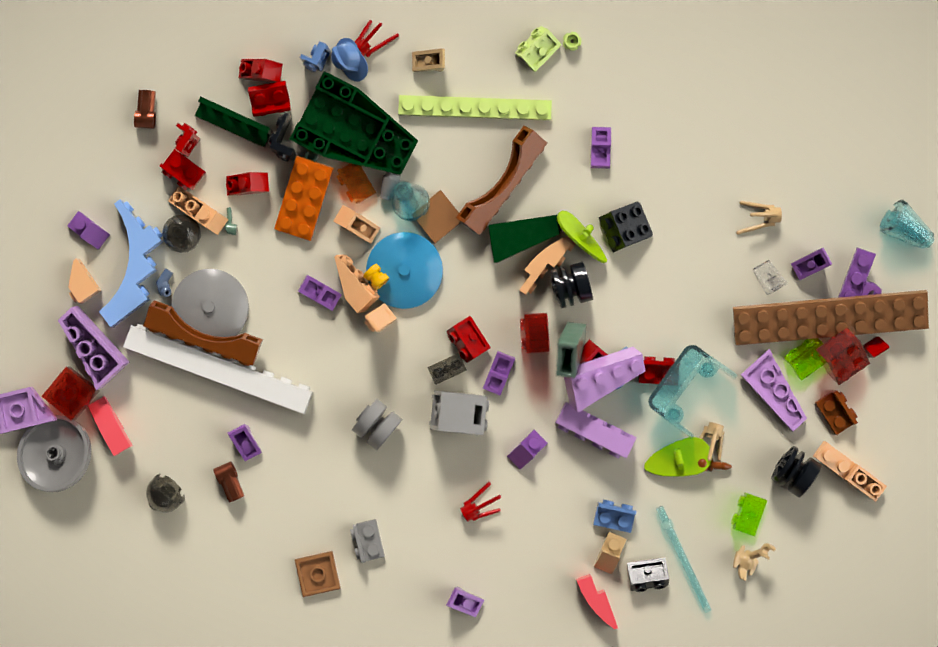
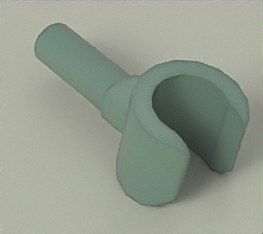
(230, 228)

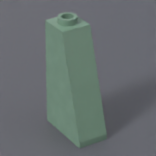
(570, 349)

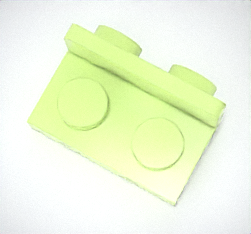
(538, 48)

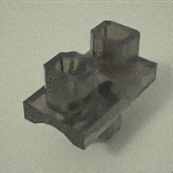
(447, 368)

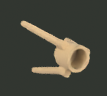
(772, 215)
(714, 432)

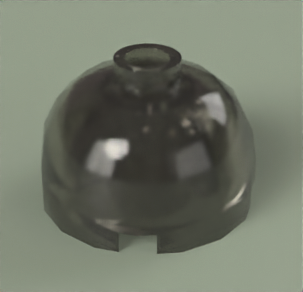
(181, 233)
(164, 494)

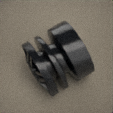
(571, 285)
(792, 469)

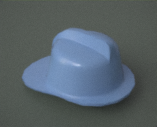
(349, 59)

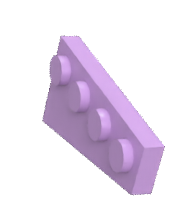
(771, 386)

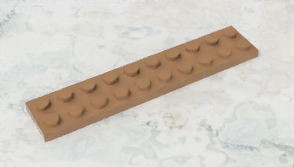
(830, 316)

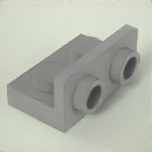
(367, 540)

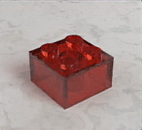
(535, 333)
(843, 356)
(70, 393)

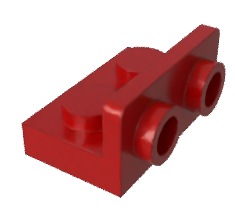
(269, 98)
(186, 142)
(182, 169)
(468, 339)
(655, 370)

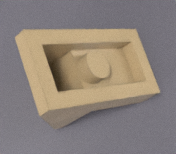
(428, 60)
(610, 552)

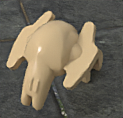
(747, 560)

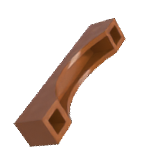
(525, 150)
(165, 320)

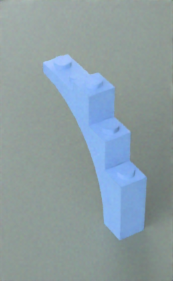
(141, 242)

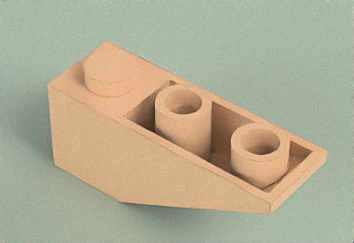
(198, 210)
(355, 287)
(379, 318)

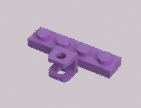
(856, 278)

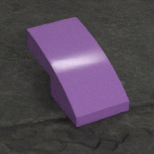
(600, 147)
(319, 292)
(499, 373)

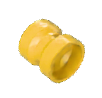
(376, 277)

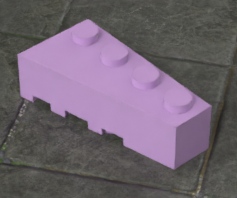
(95, 350)
(603, 376)
(596, 430)

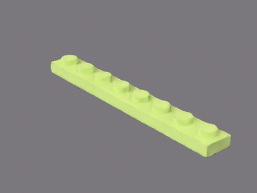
(475, 107)

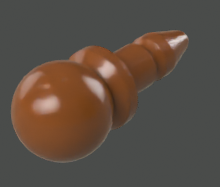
(716, 465)

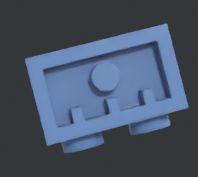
(319, 57)
(614, 517)

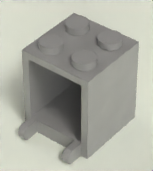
(459, 412)

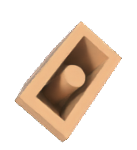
(356, 224)
(81, 283)

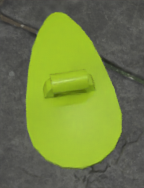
(580, 235)
(679, 458)

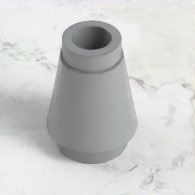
(388, 183)

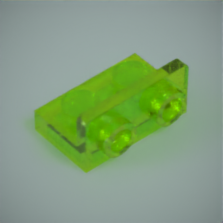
(804, 358)
(749, 513)

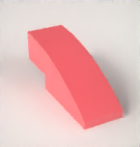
(109, 426)
(597, 600)

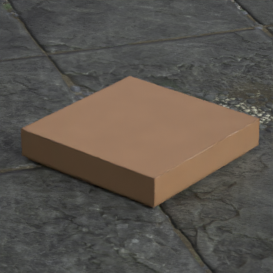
(439, 218)
(317, 573)

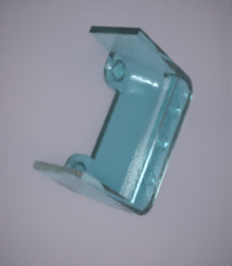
(688, 364)

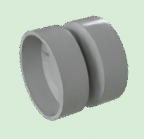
(372, 421)

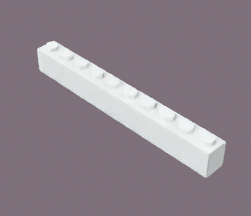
(218, 369)

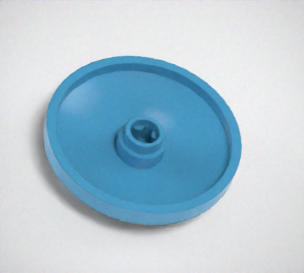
(412, 268)

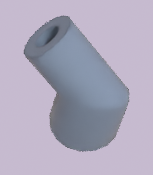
(163, 284)

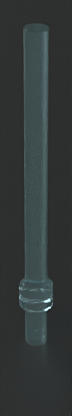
(668, 525)

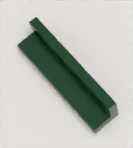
(233, 122)

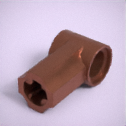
(145, 115)
(227, 477)

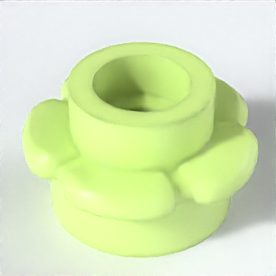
(571, 36)

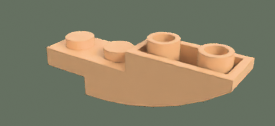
(550, 255)
(849, 471)

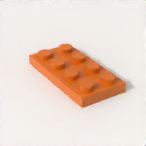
(303, 198)

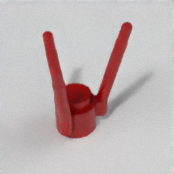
(363, 44)
(471, 511)

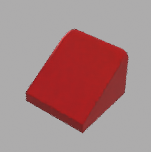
(875, 347)

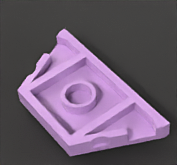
(23, 410)

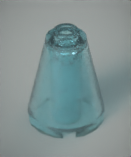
(410, 201)
(906, 226)

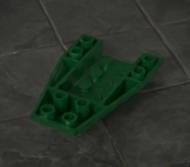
(352, 128)

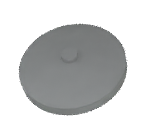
(212, 302)
(54, 454)

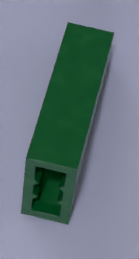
(517, 236)

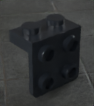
(282, 151)
(625, 226)

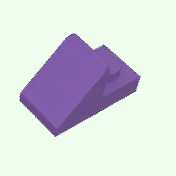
(88, 230)
(811, 263)
(245, 442)
(527, 449)
(465, 602)

